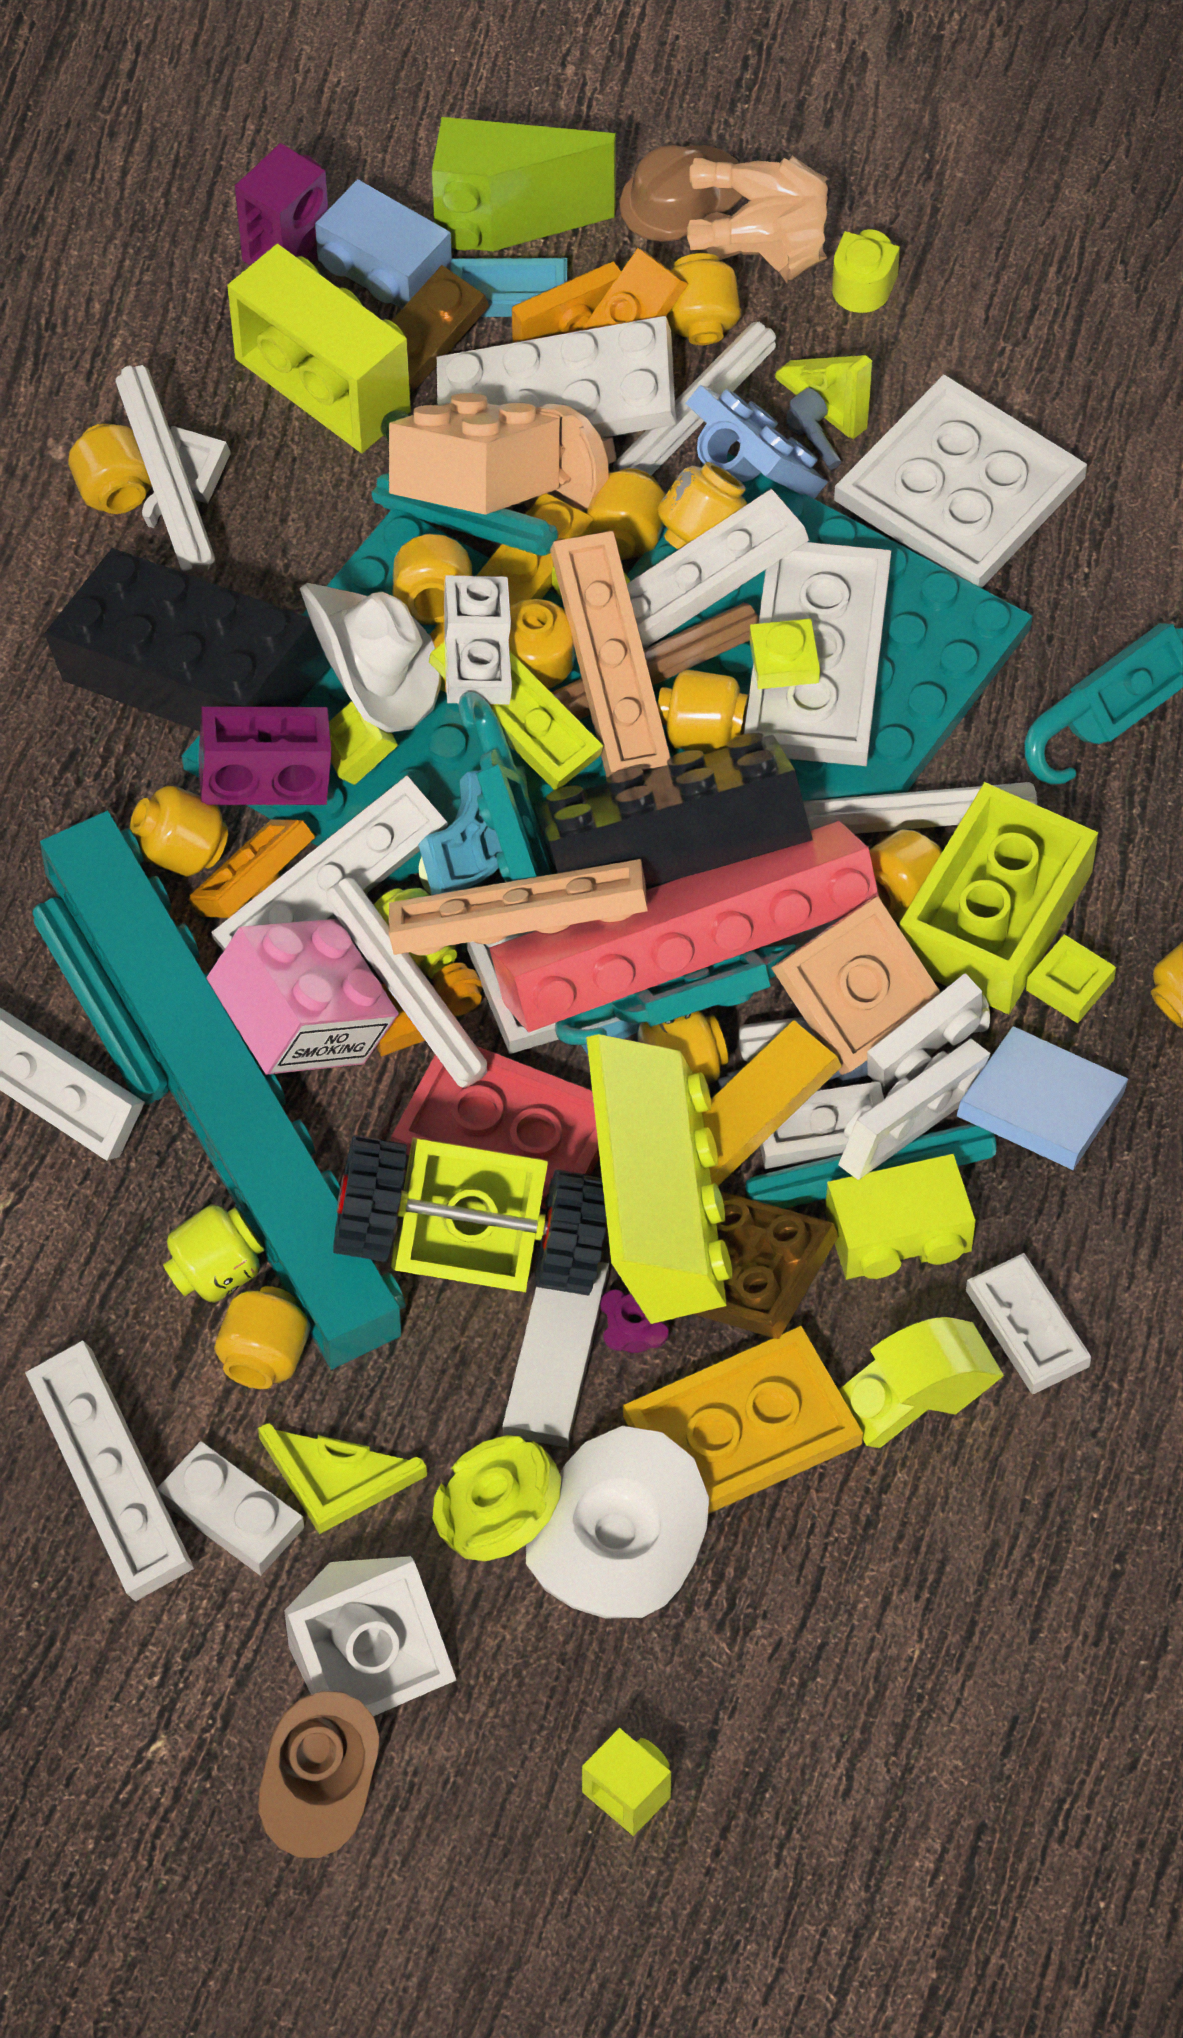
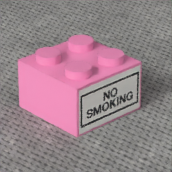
(302, 996)

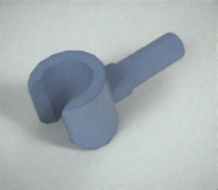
(803, 417)

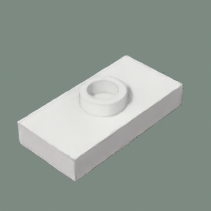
(1028, 1323)

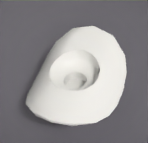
(376, 654)
(622, 1525)

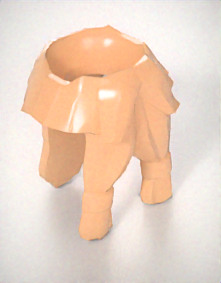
(778, 223)

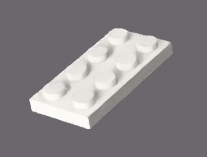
(607, 373)
(846, 600)

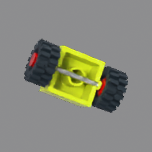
(470, 1215)

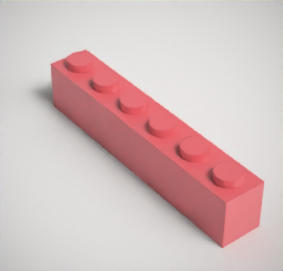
(685, 928)

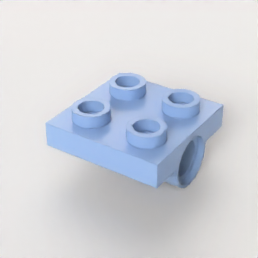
(761, 446)

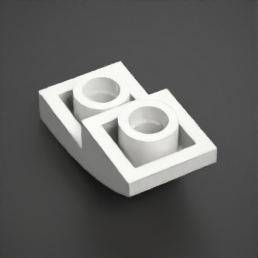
(477, 638)

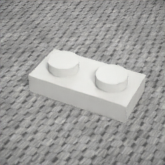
(908, 1048)
(818, 1126)
(230, 1508)

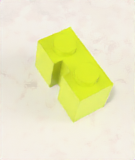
(900, 1216)

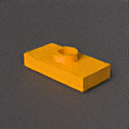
(639, 293)
(563, 307)
(251, 868)

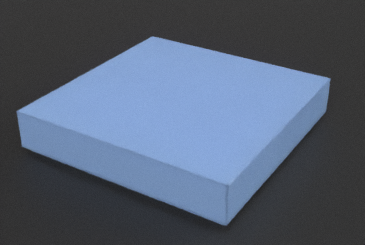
(1042, 1097)

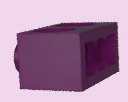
(281, 205)
(264, 755)

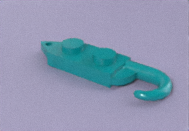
(1111, 698)
(504, 797)
(719, 984)

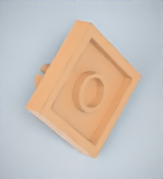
(856, 982)

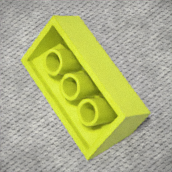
(658, 1177)

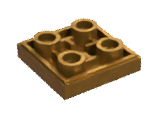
(772, 1263)

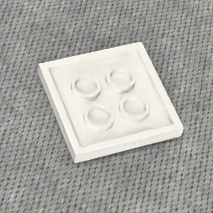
(960, 482)

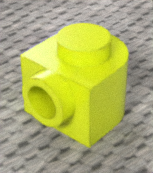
(864, 270)

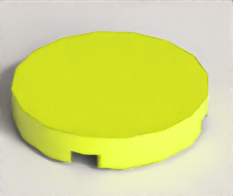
(497, 1498)

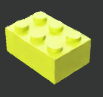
(319, 346)
(999, 894)

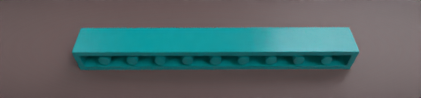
(220, 1087)

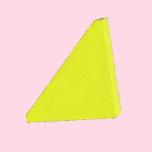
(840, 382)
(337, 1476)

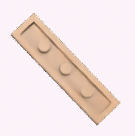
(609, 653)
(517, 907)

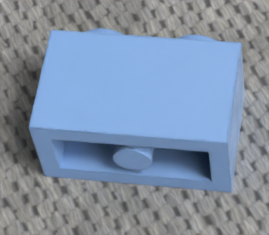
(381, 244)

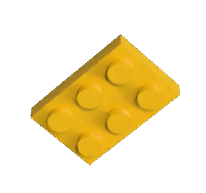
(753, 1417)

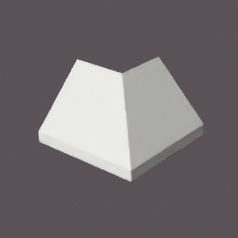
(368, 1633)

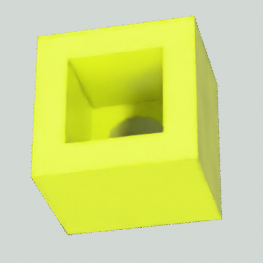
(627, 1780)

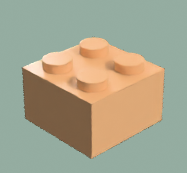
(474, 454)

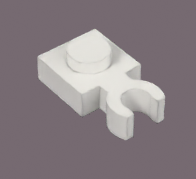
(203, 465)

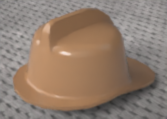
(661, 199)
(318, 1774)

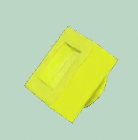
(784, 653)
(357, 744)
(1070, 978)

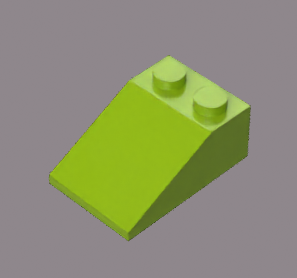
(519, 181)

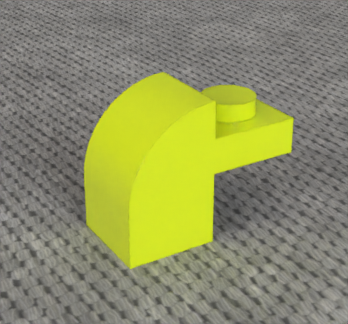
(920, 1368)

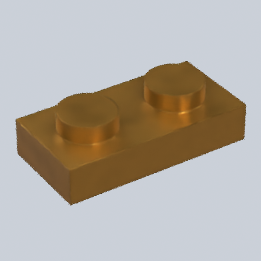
(437, 320)

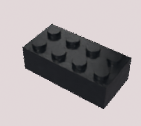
(181, 643)
(682, 815)

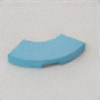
(467, 849)

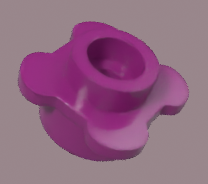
(626, 1335)

